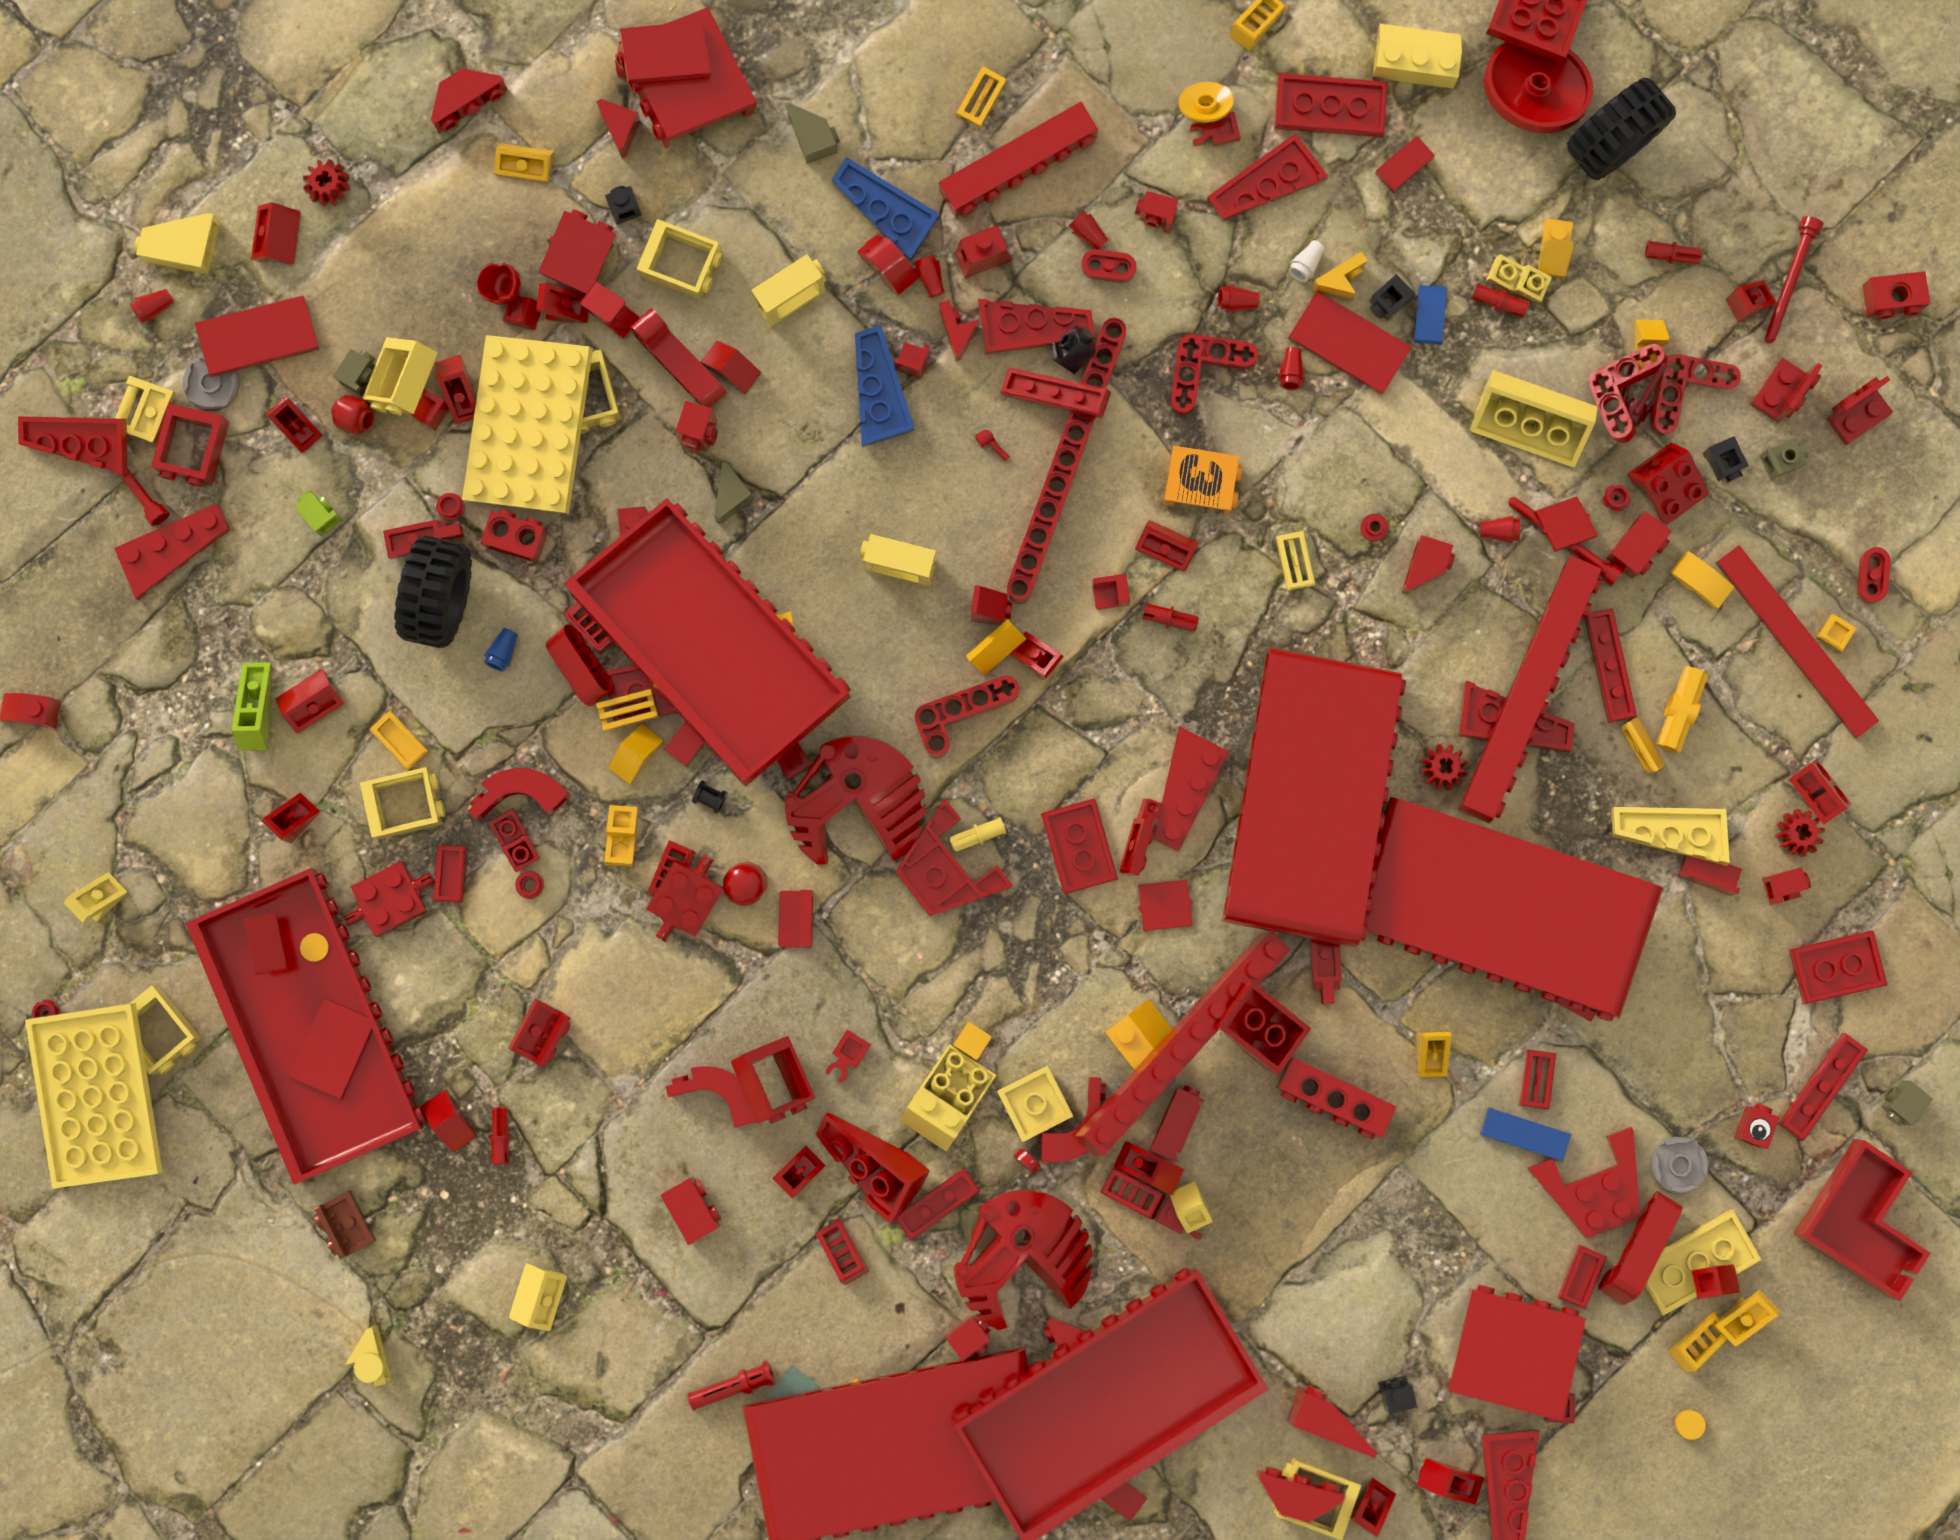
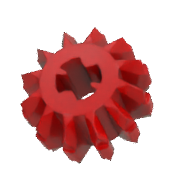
(322, 175)
(1453, 768)
(1791, 837)

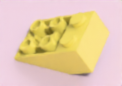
(947, 1097)

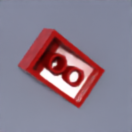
(1263, 1028)
(1318, 1416)

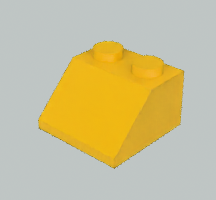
(1138, 1033)

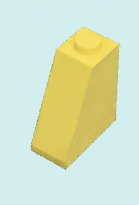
(180, 243)

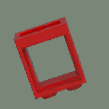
(218, 427)
(792, 1074)

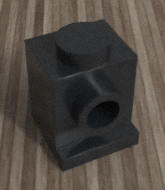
(623, 204)
(1395, 290)
(1074, 349)
(1731, 452)
(1397, 1395)

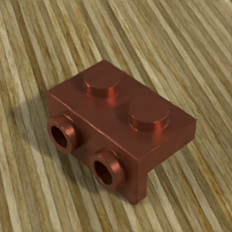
(344, 1225)

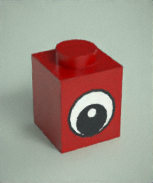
(1757, 1126)

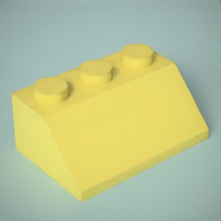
(1417, 56)

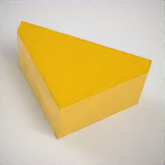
(635, 753)
(1433, 1053)

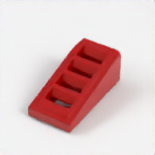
(603, 645)
(666, 857)
(1137, 1184)
(844, 1278)

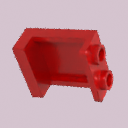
(577, 251)

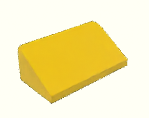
(523, 162)
(1642, 746)

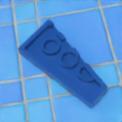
(886, 207)
(881, 398)

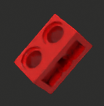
(512, 541)
(1820, 791)

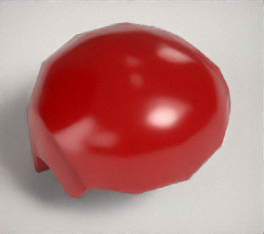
(499, 283)
(745, 883)

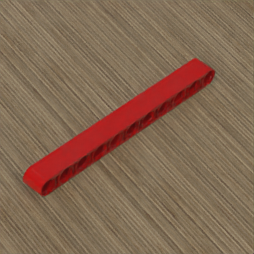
(1061, 473)

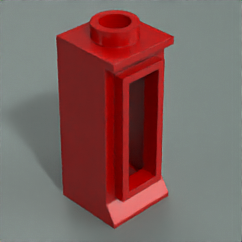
(1176, 1123)

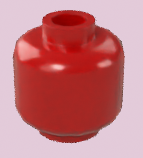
(352, 414)

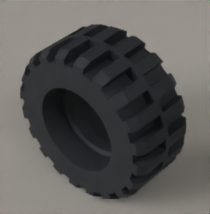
(1621, 128)
(433, 591)

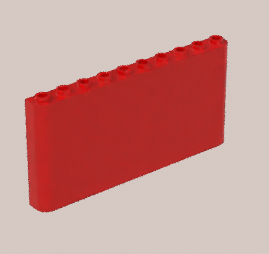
(708, 641)
(1314, 798)
(1509, 909)
(275, 1012)
(1108, 1405)
(872, 1449)

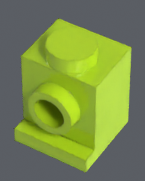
(317, 512)

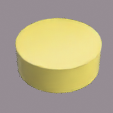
(369, 1367)

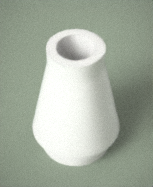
(1306, 263)

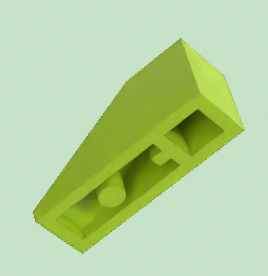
(253, 707)

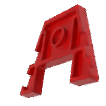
(935, 874)
(1601, 1198)

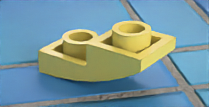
(1518, 279)

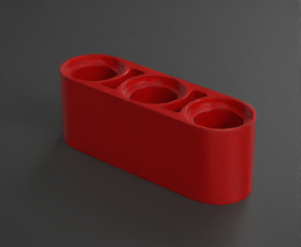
(579, 665)

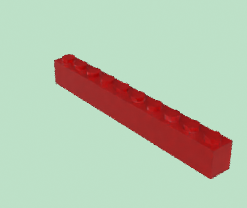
(1529, 690)
(1179, 1046)

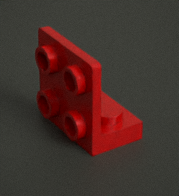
(1785, 390)
(1860, 411)
(1670, 481)

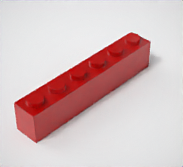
(1018, 160)

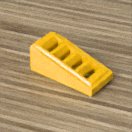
(1247, 34)
(1685, 1353)

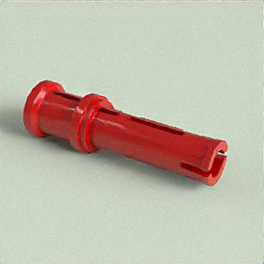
(745, 1379)

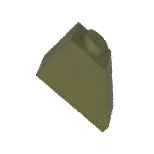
(813, 134)

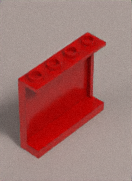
(693, 103)
(1517, 1353)

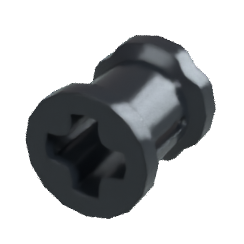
(709, 797)

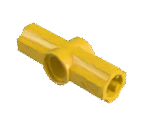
(1682, 709)

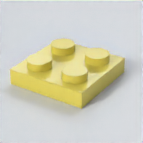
(1035, 1103)

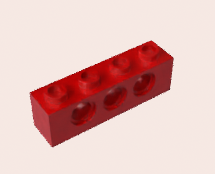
(1378, 1111)

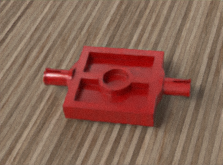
(684, 898)
(388, 899)

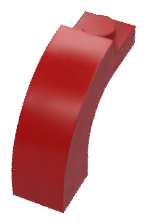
(519, 781)
(719, 1081)
(1064, 1146)

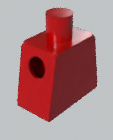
(983, 251)

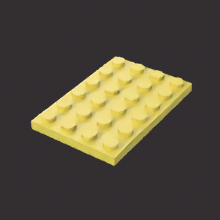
(527, 424)
(94, 1096)

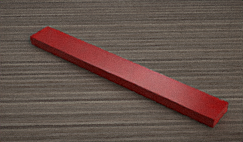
(1797, 642)

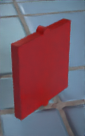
(1565, 524)
(1165, 905)

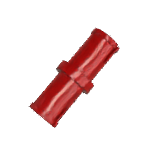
(1500, 300)

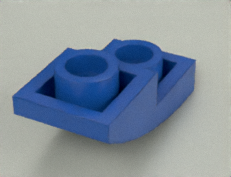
(1430, 314)

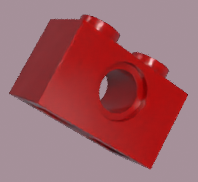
(1911, 288)

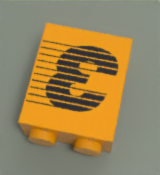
(1202, 479)

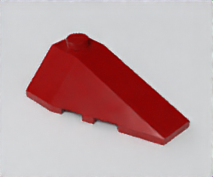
(879, 1168)

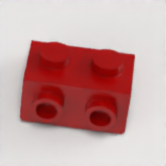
(540, 1033)

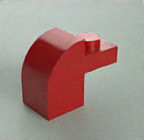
(889, 263)

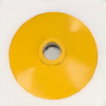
(1206, 102)

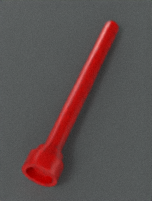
(1809, 229)
(154, 512)
(1609, 572)

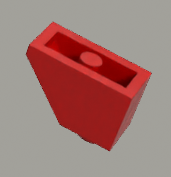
(456, 388)
(1428, 562)
(990, 606)
(30, 709)
(1149, 1167)
(1450, 1481)

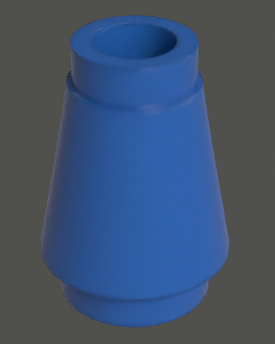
(501, 650)

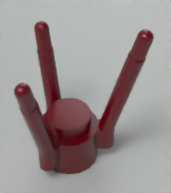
(1636, 407)

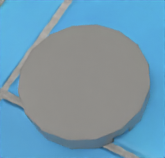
(207, 391)
(1679, 1165)

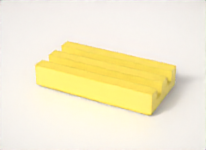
(1284, 562)

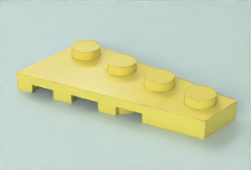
(1678, 830)

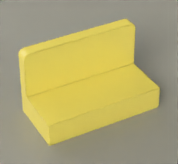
(537, 1297)

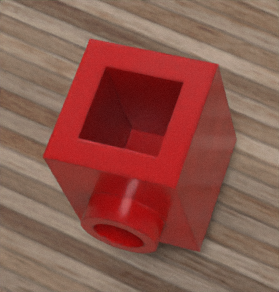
(969, 1338)

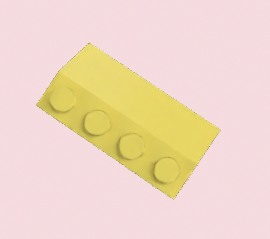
(1534, 418)

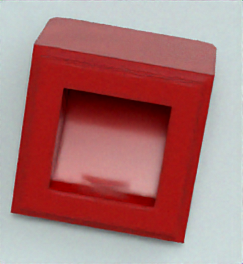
(522, 313)

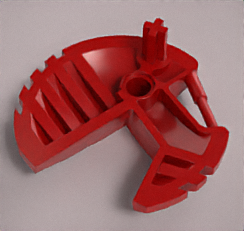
(885, 796)
(1050, 1247)

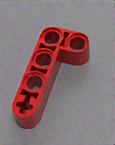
(677, 359)
(969, 710)
(1630, 1274)

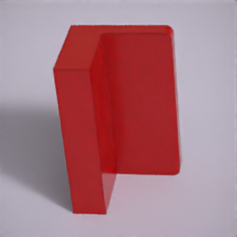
(275, 233)
(308, 701)
(1711, 875)
(796, 918)

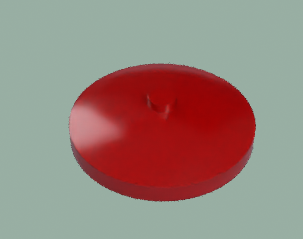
(1537, 90)

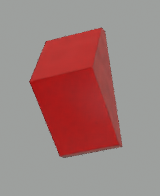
(621, 124)
(1750, 300)
(731, 366)
(294, 424)
(291, 818)
(448, 1121)
(798, 1172)
(1373, 1506)

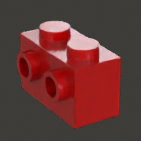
(696, 427)

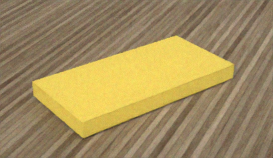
(1712, 1244)

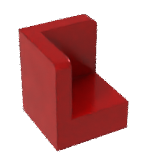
(912, 360)
(430, 410)
(1111, 591)
(1715, 1281)

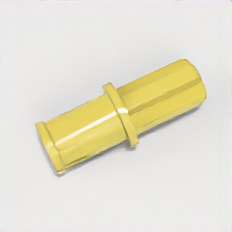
(977, 834)

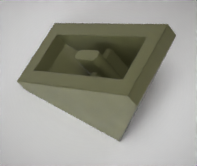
(731, 494)

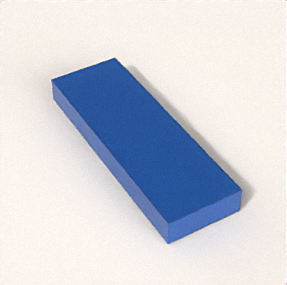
(1525, 1134)

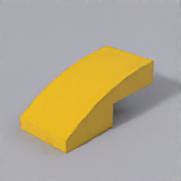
(1702, 578)
(621, 836)

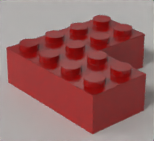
(1849, 1225)

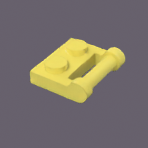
(150, 410)

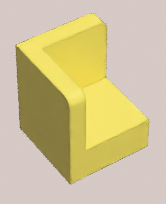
(1191, 1207)

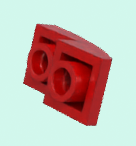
(514, 840)

